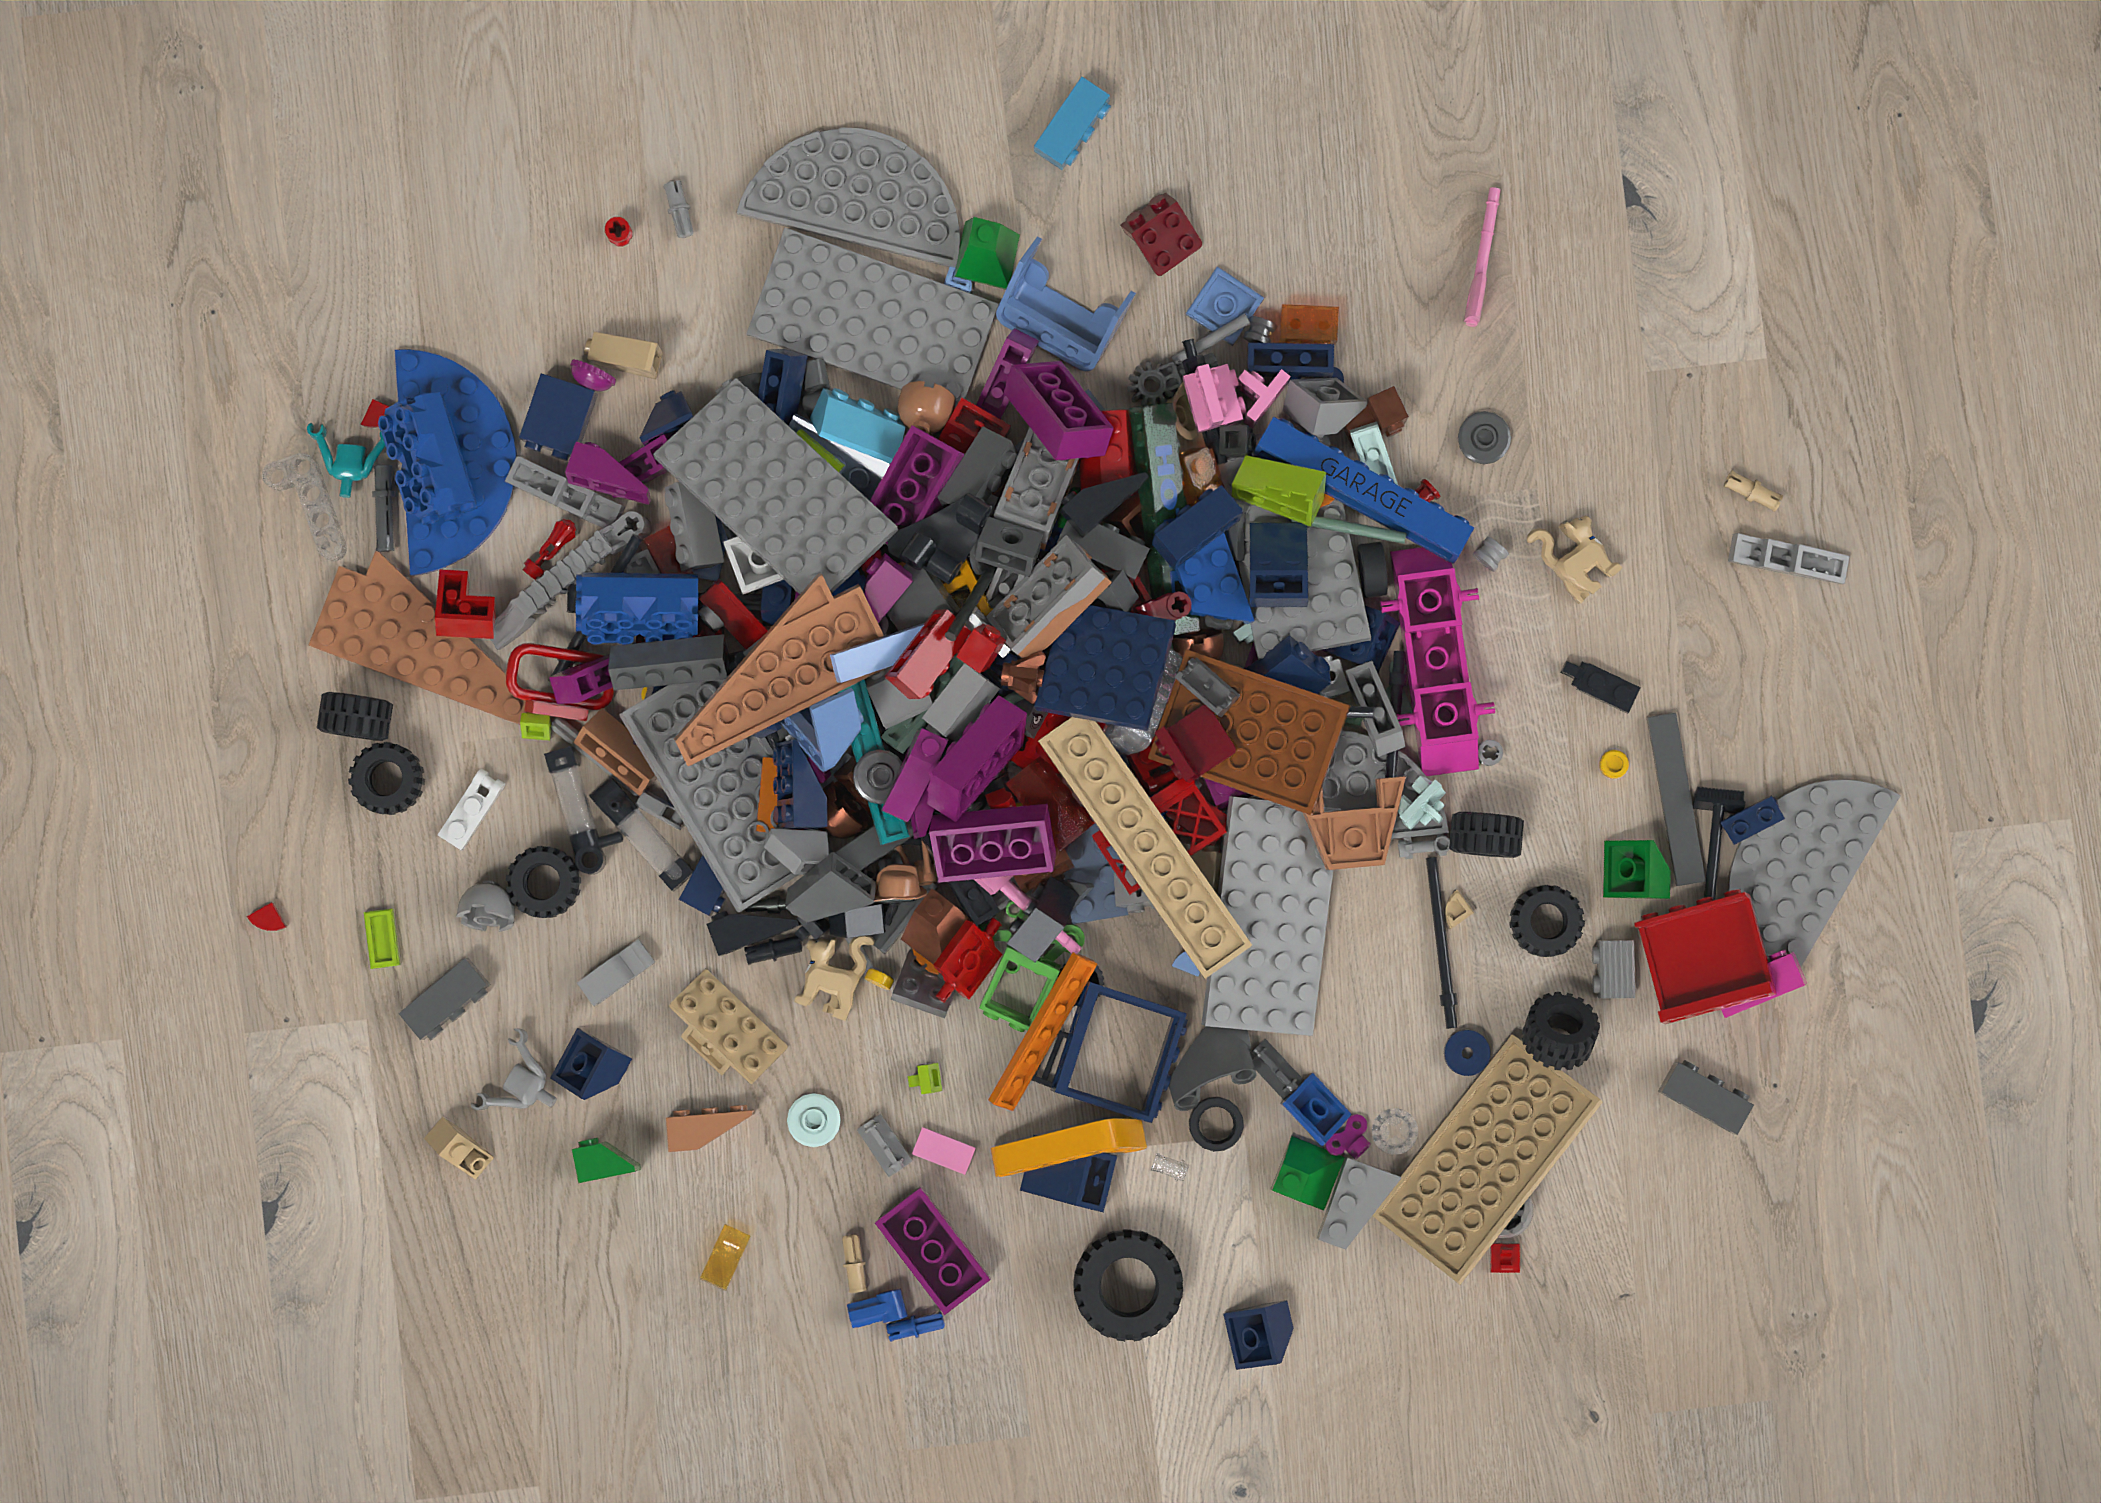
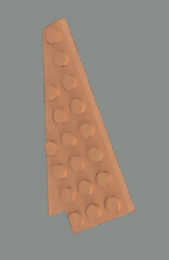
(392, 630)
(783, 670)

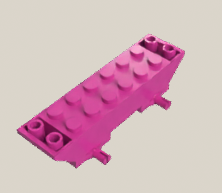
(1436, 661)

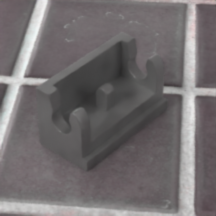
(1207, 686)

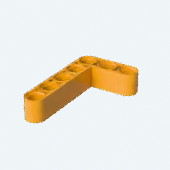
(1068, 1145)

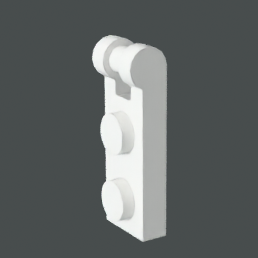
(471, 810)

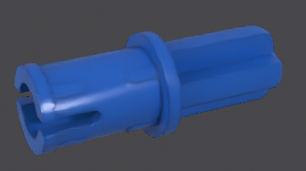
(915, 1326)

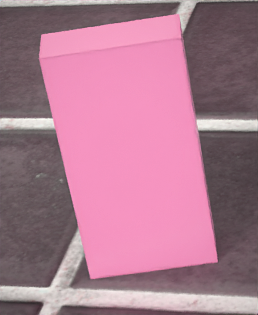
(943, 1150)

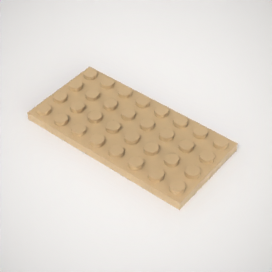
(1486, 1159)

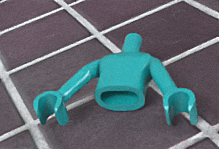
(349, 460)

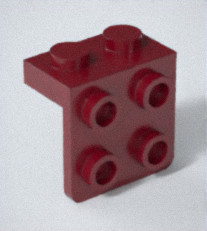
(1162, 233)
(1195, 744)

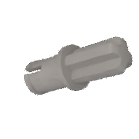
(678, 209)

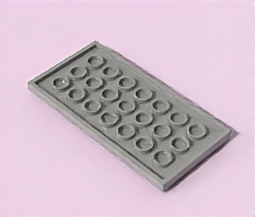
(870, 316)
(774, 490)
(1335, 597)
(714, 795)
(1281, 902)

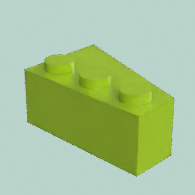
(1280, 488)

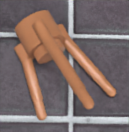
(925, 868)

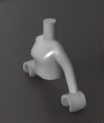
(521, 1082)

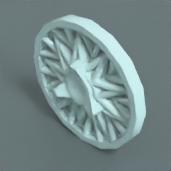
(813, 1120)

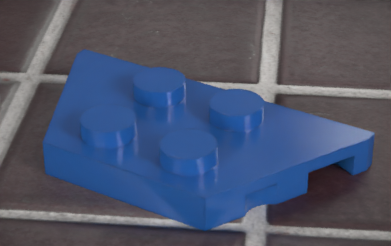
(1214, 583)

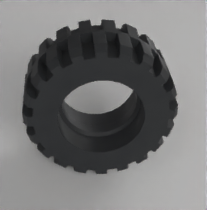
(1135, 1324)

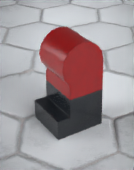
(999, 794)

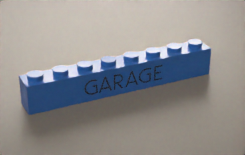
(1367, 491)

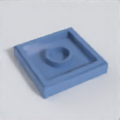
(1222, 301)

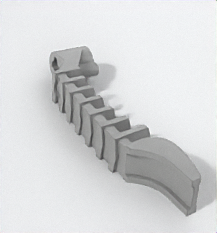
(520, 611)

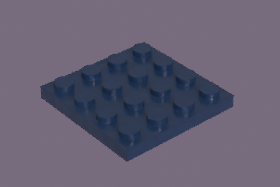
(1107, 667)

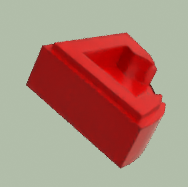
(373, 413)
(267, 918)

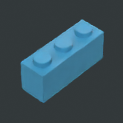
(1073, 124)

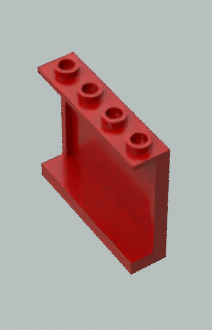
(1706, 956)

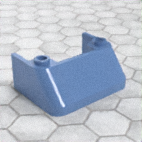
(1055, 320)
(826, 728)

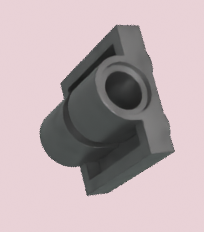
(918, 988)

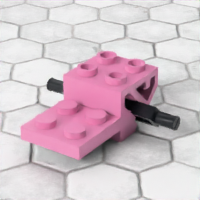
(1211, 397)

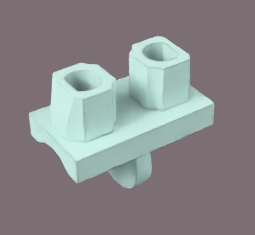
(1425, 806)

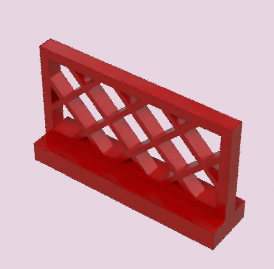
(1163, 802)

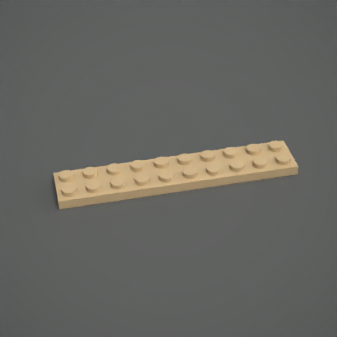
(1145, 844)

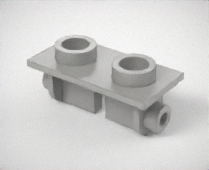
(884, 1145)

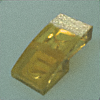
(725, 1257)

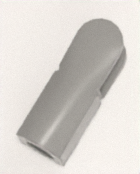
(657, 807)

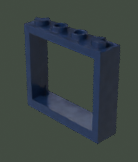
(1160, 1078)

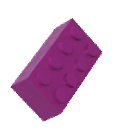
(1058, 410)
(915, 478)
(976, 758)
(993, 843)
(933, 1250)

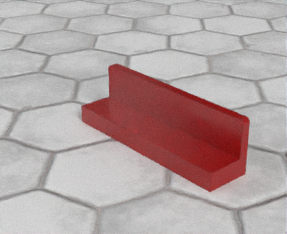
(733, 614)

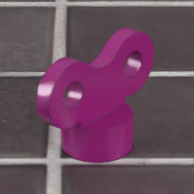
(1350, 1139)

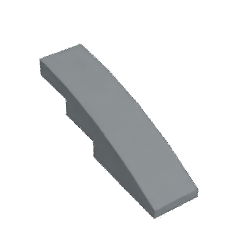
(558, 492)
(1788, 558)

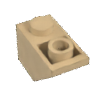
(458, 1148)

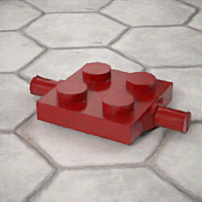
(967, 959)

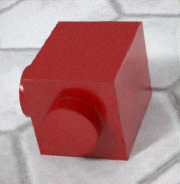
(981, 647)

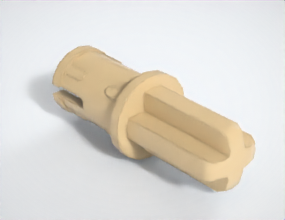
(854, 1263)

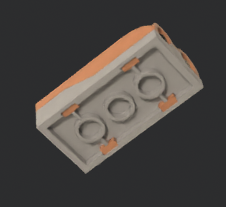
(1036, 488)
(1048, 599)

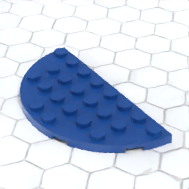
(486, 448)

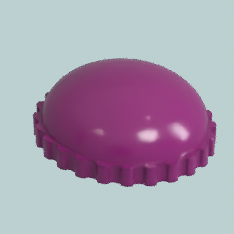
(591, 376)

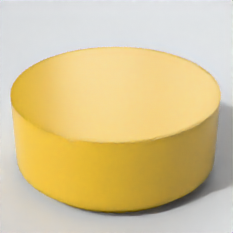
(1613, 764)
(879, 979)

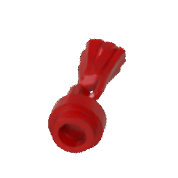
(561, 534)

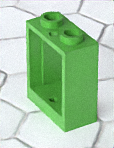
(996, 1010)

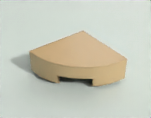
(1456, 909)

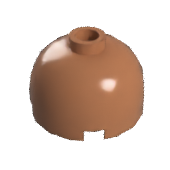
(925, 406)

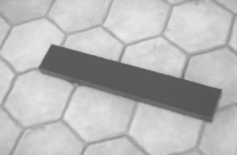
(1676, 799)

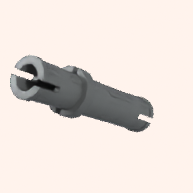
(383, 507)

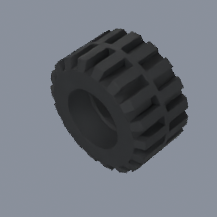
(354, 716)
(362, 778)
(1486, 834)
(519, 876)
(1570, 912)
(1557, 1048)

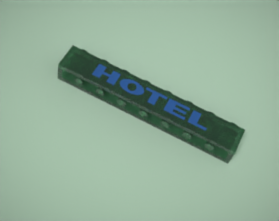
(1162, 495)

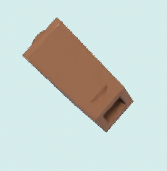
(693, 1132)

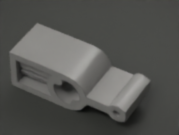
(616, 973)

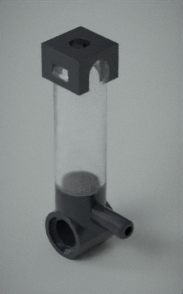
(576, 810)
(641, 833)

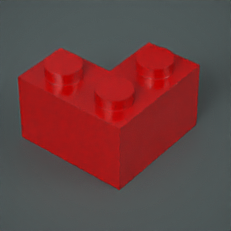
(460, 613)

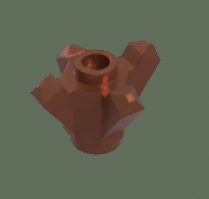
(1025, 675)

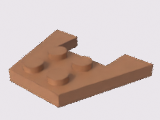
(1357, 835)

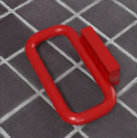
(545, 702)

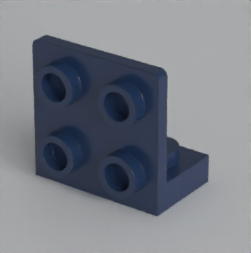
(1382, 632)

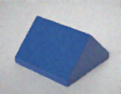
(1316, 1109)

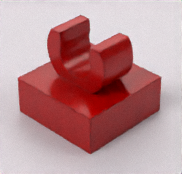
(1505, 1258)

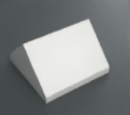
(748, 567)

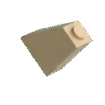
(624, 354)

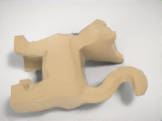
(1577, 563)
(831, 979)

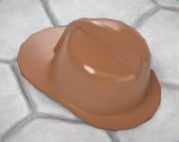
(898, 882)

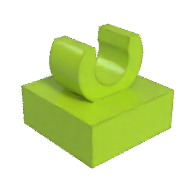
(535, 726)
(927, 1078)

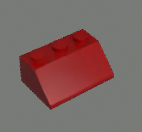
(1119, 456)

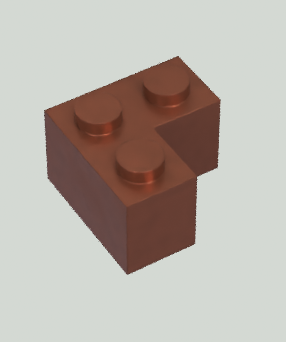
(1385, 409)

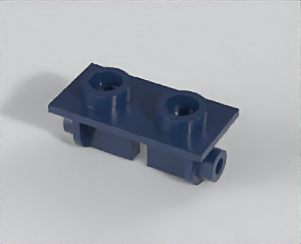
(1753, 819)

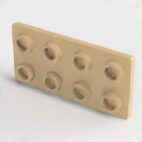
(725, 1029)

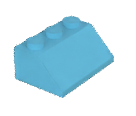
(858, 424)

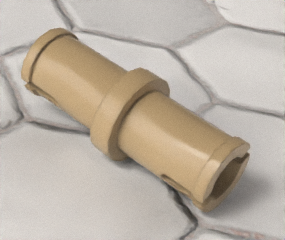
(1753, 491)

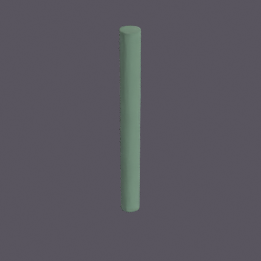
(1358, 529)

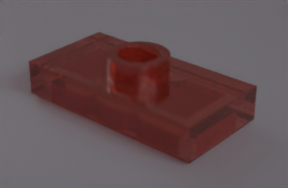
(663, 551)

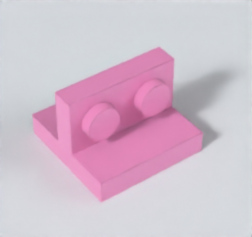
(1253, 387)

